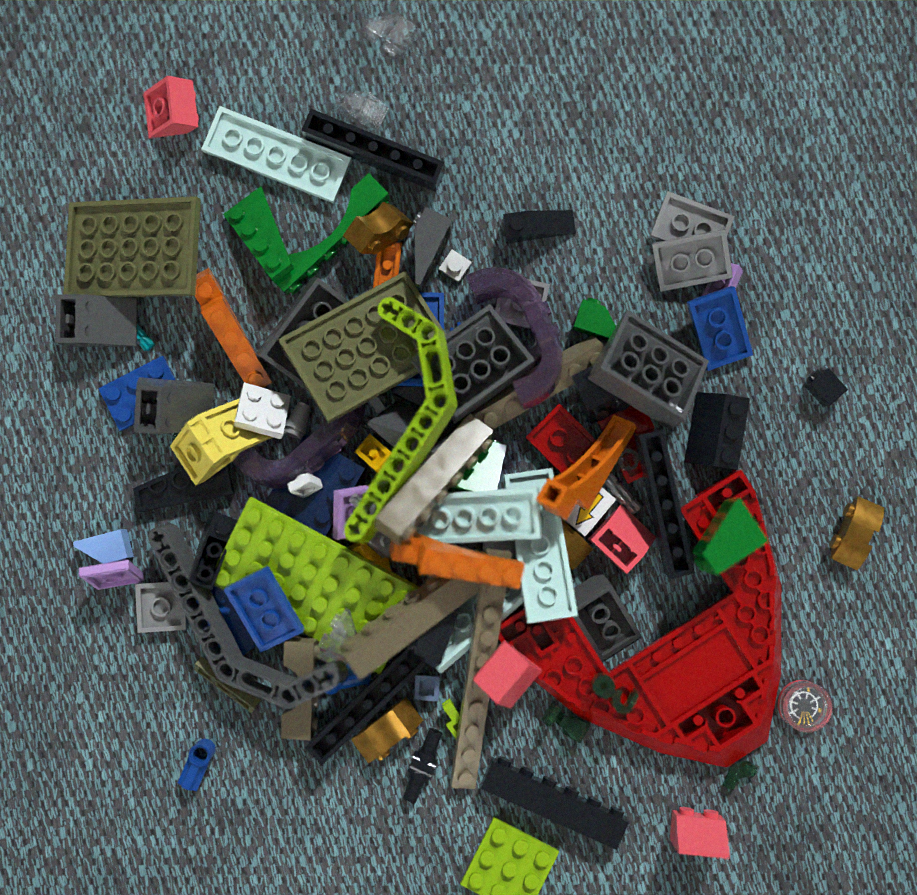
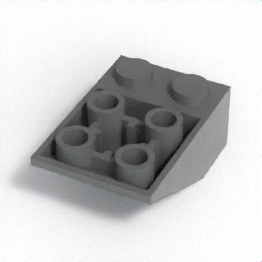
(95, 321)
(168, 405)
(396, 419)

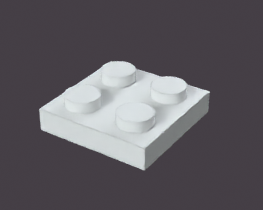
(262, 411)

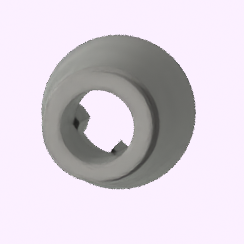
(298, 420)

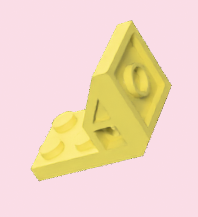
(212, 442)

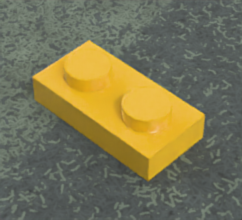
(373, 453)

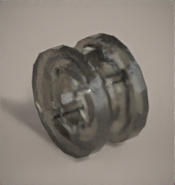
(635, 459)

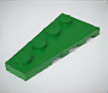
(258, 230)

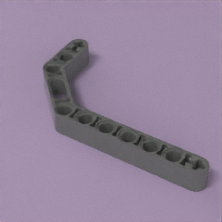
(169, 541)

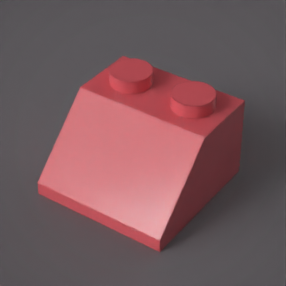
(170, 107)
(699, 833)

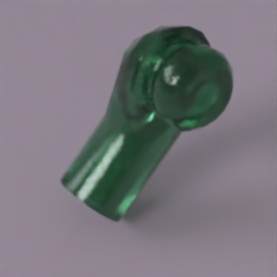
(738, 771)

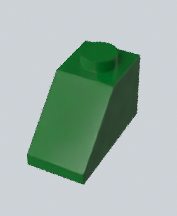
(594, 319)

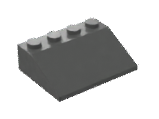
(312, 302)
(482, 361)
(649, 370)

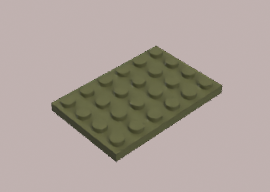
(133, 247)
(356, 352)

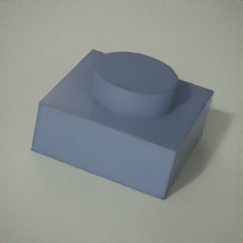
(427, 687)

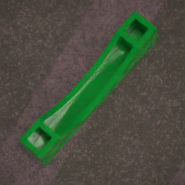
(364, 199)

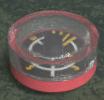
(804, 706)

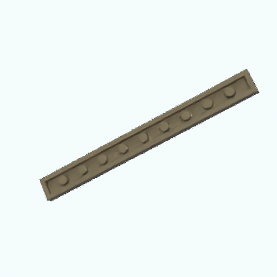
(475, 700)

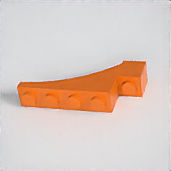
(228, 330)
(586, 477)
(457, 563)

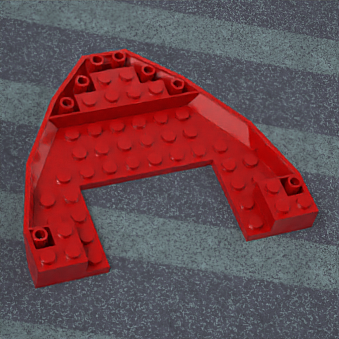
(700, 686)

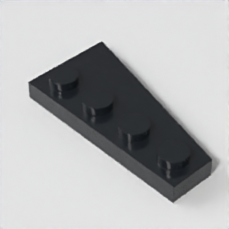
(178, 489)

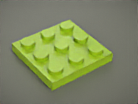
(509, 862)

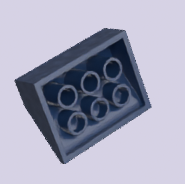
(317, 508)

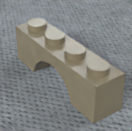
(301, 658)

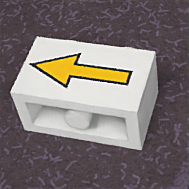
(583, 519)

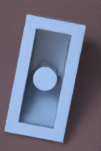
(107, 547)

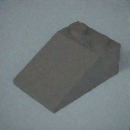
(431, 236)
(603, 616)

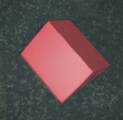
(506, 675)

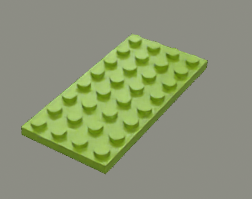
(311, 570)

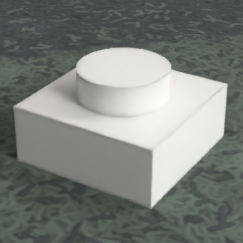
(455, 266)
(305, 485)

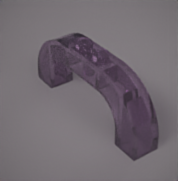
(506, 283)
(306, 457)

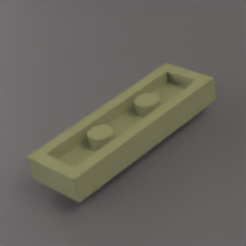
(243, 698)

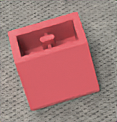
(622, 539)

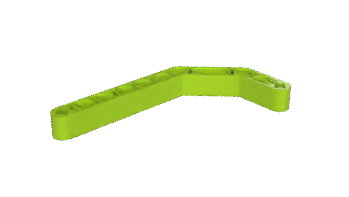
(416, 429)

